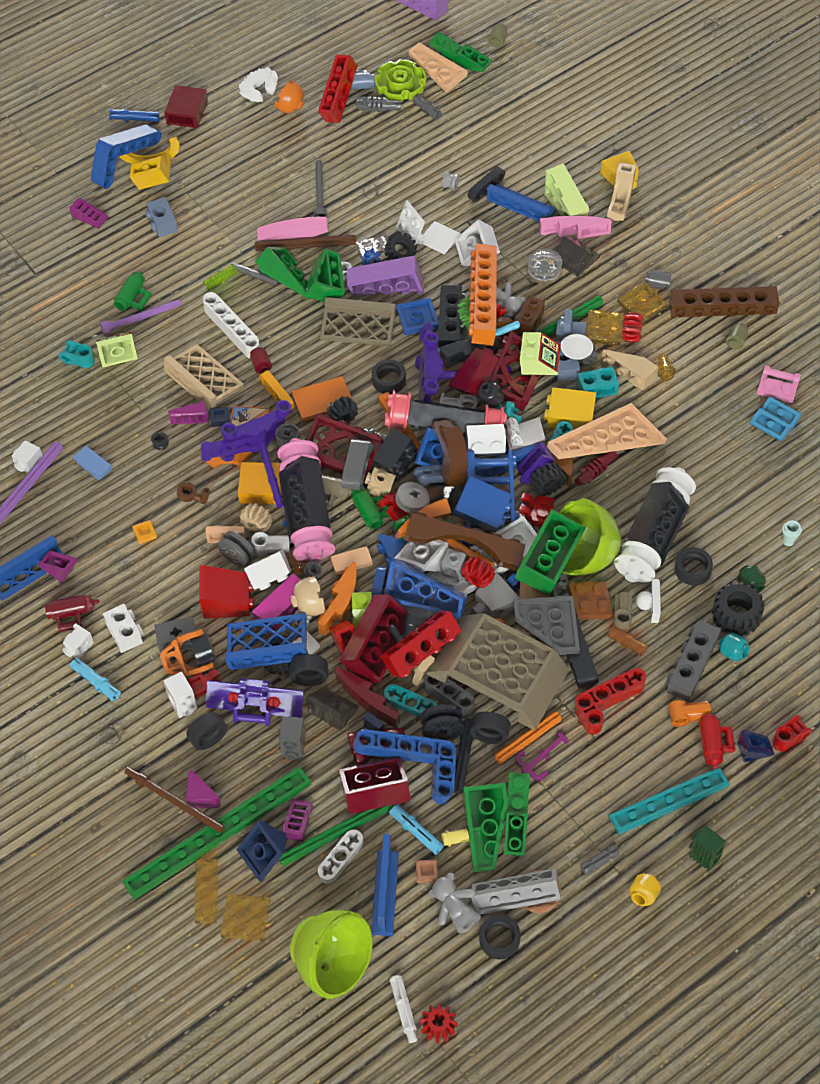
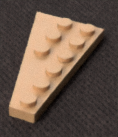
(612, 432)

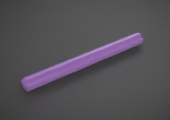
(29, 480)

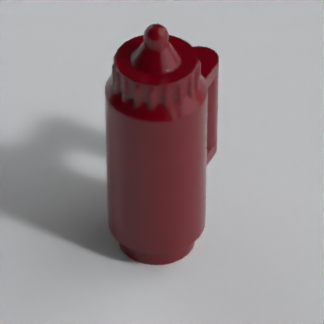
(69, 607)

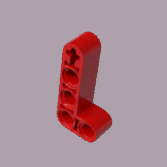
(631, 682)

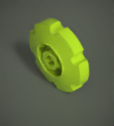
(400, 80)

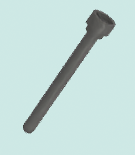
(320, 211)

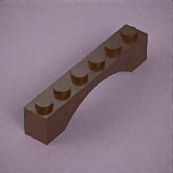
(504, 552)

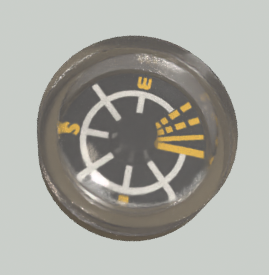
(544, 266)

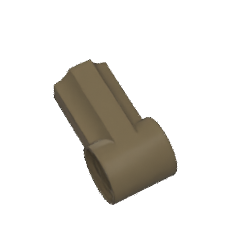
(623, 611)

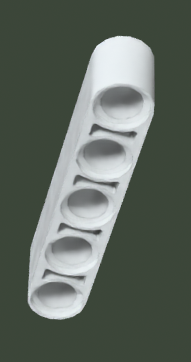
(230, 323)

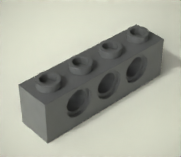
(685, 686)

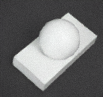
(651, 600)

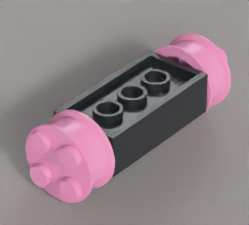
(305, 501)

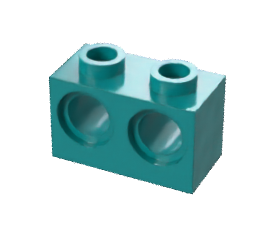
(601, 381)

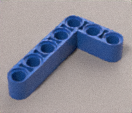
(116, 145)
(415, 754)

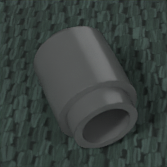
(658, 279)

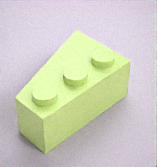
(563, 192)

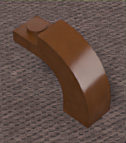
(454, 452)

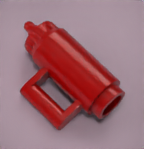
(712, 740)

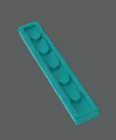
(668, 801)

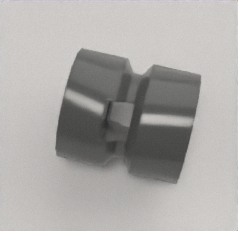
(285, 433)

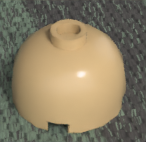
(307, 597)

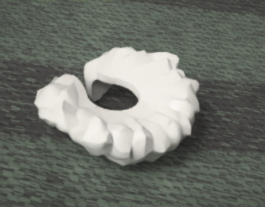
(255, 80)

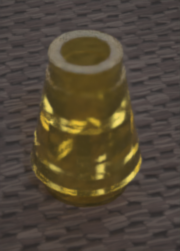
(665, 368)

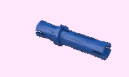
(133, 115)

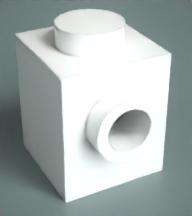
(26, 456)

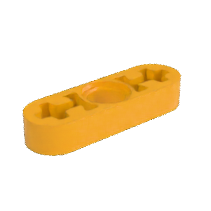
(275, 388)

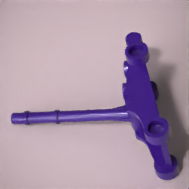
(431, 365)
(251, 437)

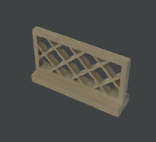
(356, 308)

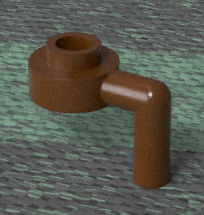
(190, 489)

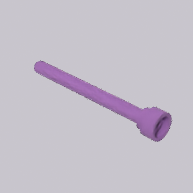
(108, 327)

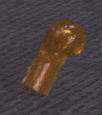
(294, 564)

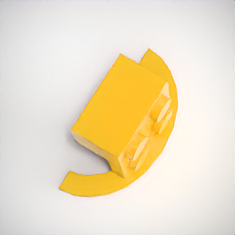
(151, 169)

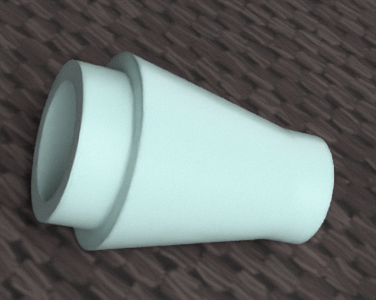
(791, 532)

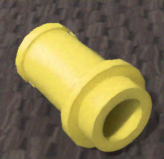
(455, 837)

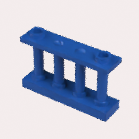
(474, 463)

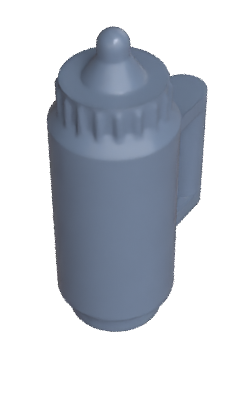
(362, 80)

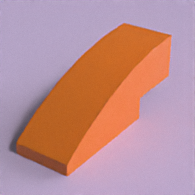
(437, 509)

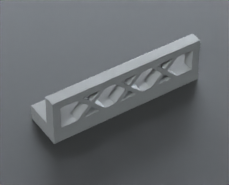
(516, 891)

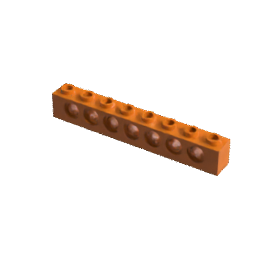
(483, 294)

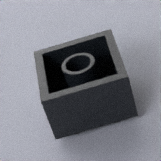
(396, 454)

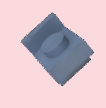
(567, 327)

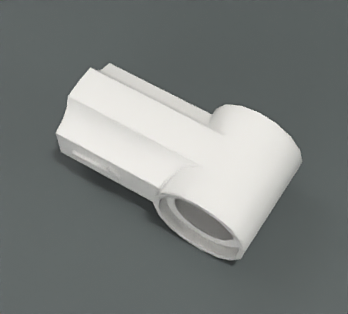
(271, 544)

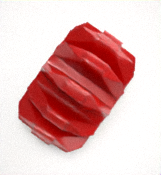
(632, 327)
(478, 572)
(443, 1016)

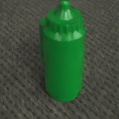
(129, 291)
(368, 509)

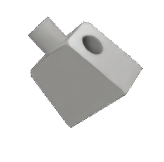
(494, 599)

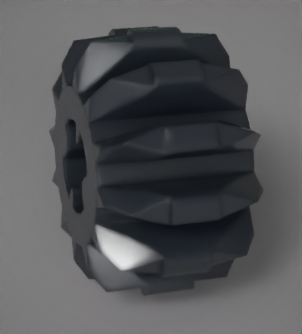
(343, 409)

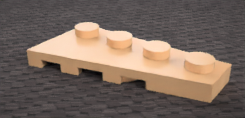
(439, 68)

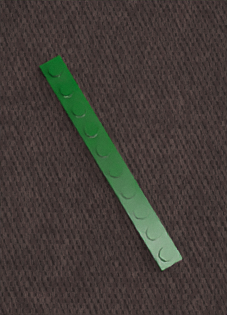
(208, 838)

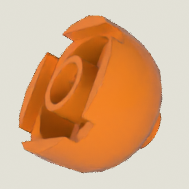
(290, 98)

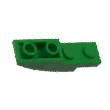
(464, 56)
(516, 814)

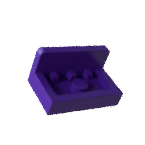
(535, 459)

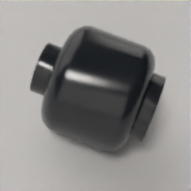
(490, 394)

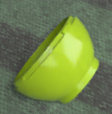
(339, 942)

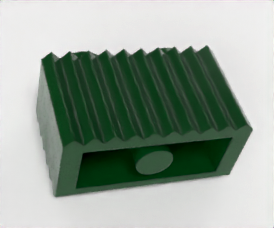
(706, 847)

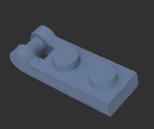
(428, 474)

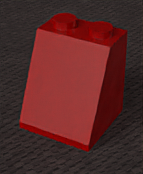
(224, 593)

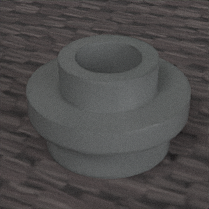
(317, 569)

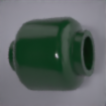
(752, 576)

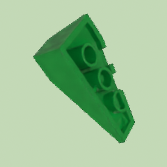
(281, 266)
(485, 816)

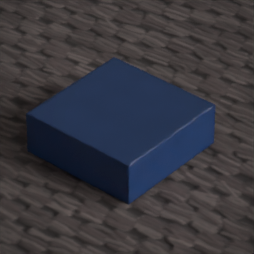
(219, 416)
(373, 723)

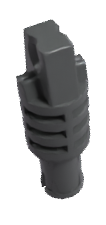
(377, 104)

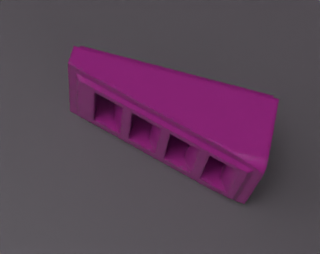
(80, 206)
(189, 414)
(294, 834)

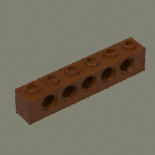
(724, 301)

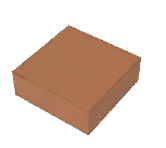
(427, 871)

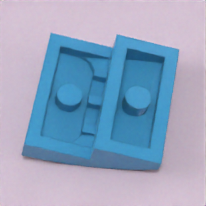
(775, 419)

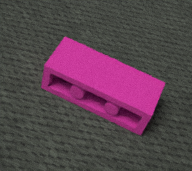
(277, 603)

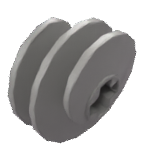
(412, 497)

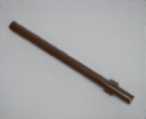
(144, 781)

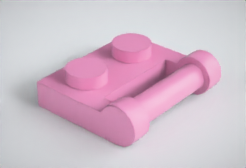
(778, 389)

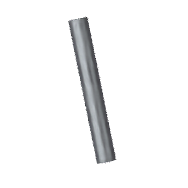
(255, 274)

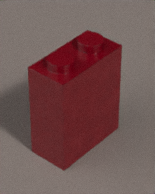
(186, 106)

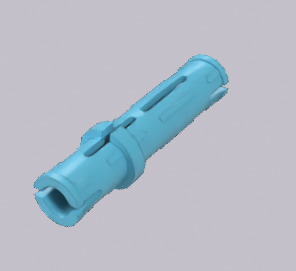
(100, 683)
(409, 823)

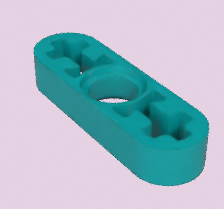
(395, 700)

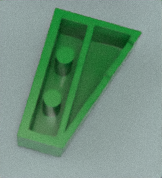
(326, 277)

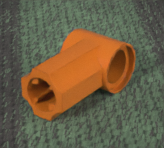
(684, 713)

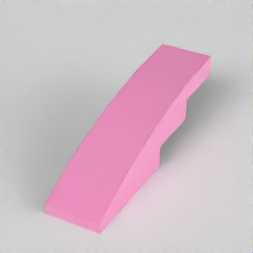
(580, 225)
(293, 228)

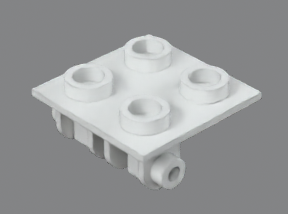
(411, 223)
(524, 433)

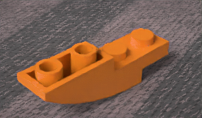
(341, 603)

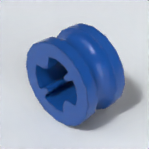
(513, 583)

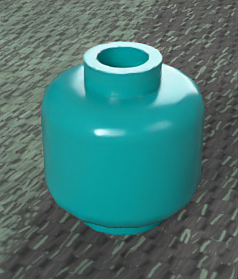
(734, 647)

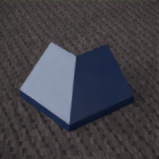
(262, 848)

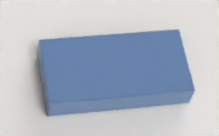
(92, 463)

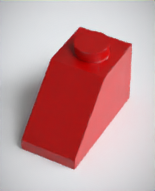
(341, 634)

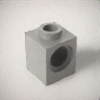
(452, 564)

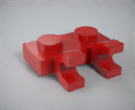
(542, 506)

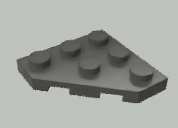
(550, 621)

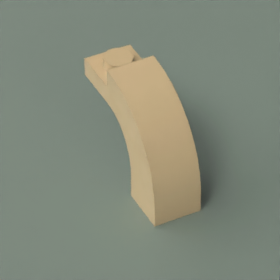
(622, 192)

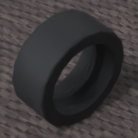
(385, 366)
(690, 578)
(309, 670)
(490, 727)
(206, 731)
(499, 920)

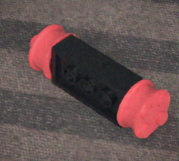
(424, 413)

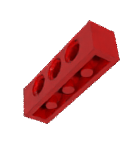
(337, 88)
(395, 656)

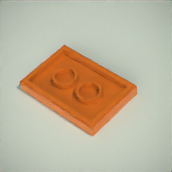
(317, 397)

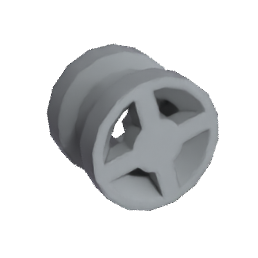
(450, 180)

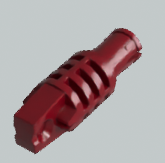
(595, 468)

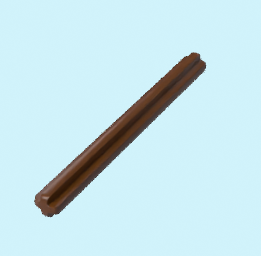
(307, 242)

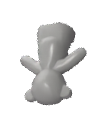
(511, 302)
(459, 910)

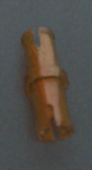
(627, 641)

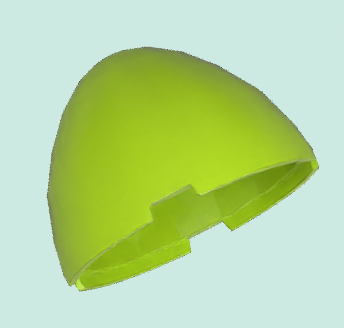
(599, 541)

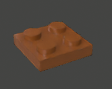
(591, 600)

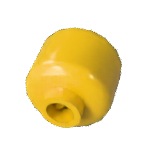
(644, 889)

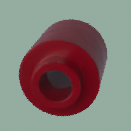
(260, 360)

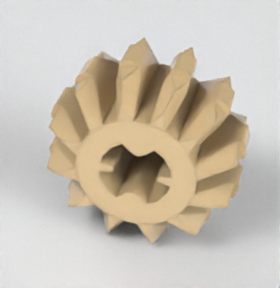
(256, 518)

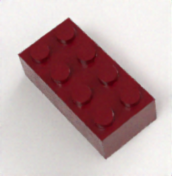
(373, 638)

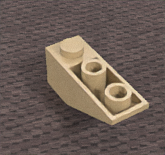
(633, 368)

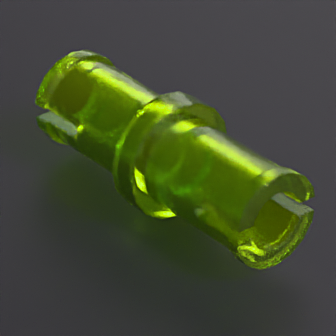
(220, 277)

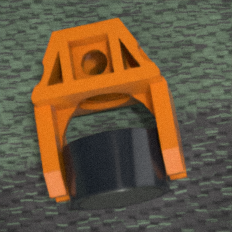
(202, 650)

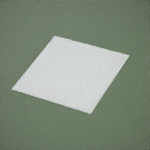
(440, 237)

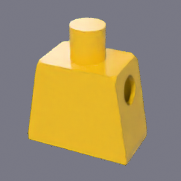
(610, 166)

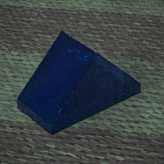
(754, 746)

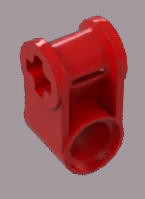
(793, 731)

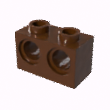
(530, 315)

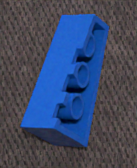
(422, 591)

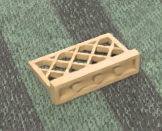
(192, 383)

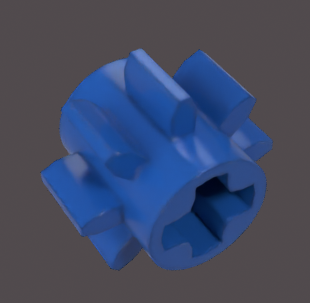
(368, 254)

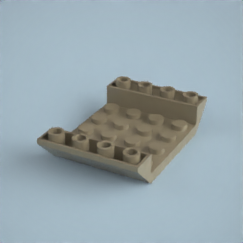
(502, 666)

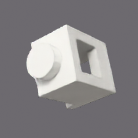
(77, 642)

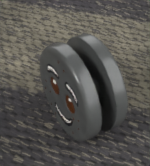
(236, 548)

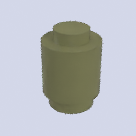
(498, 35)
(737, 336)

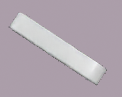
(340, 847)

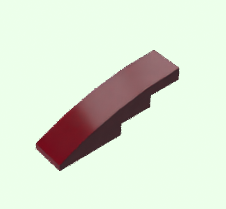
(363, 694)

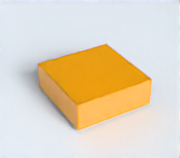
(144, 532)

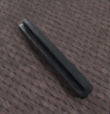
(463, 757)

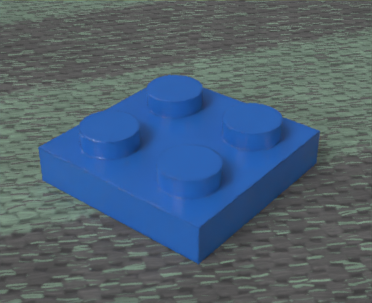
(416, 314)

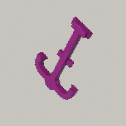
(527, 768)

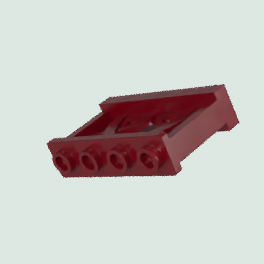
(522, 393)
(345, 431)

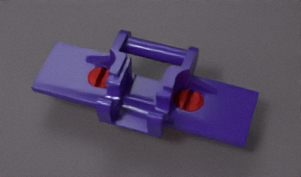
(257, 693)

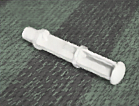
(403, 1007)

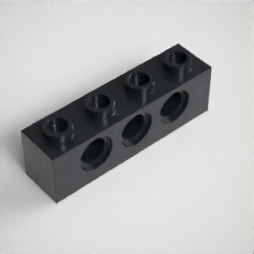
(449, 318)

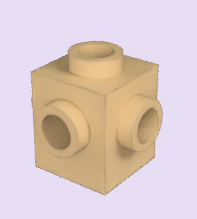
(379, 482)

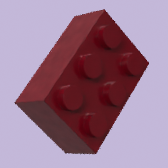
(374, 785)

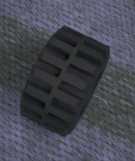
(742, 596)

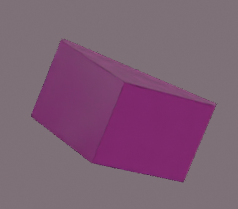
(58, 565)
(200, 794)

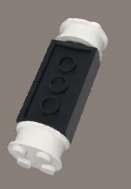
(655, 525)

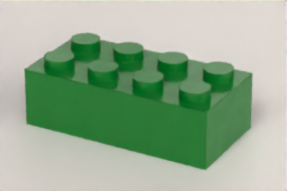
(550, 552)

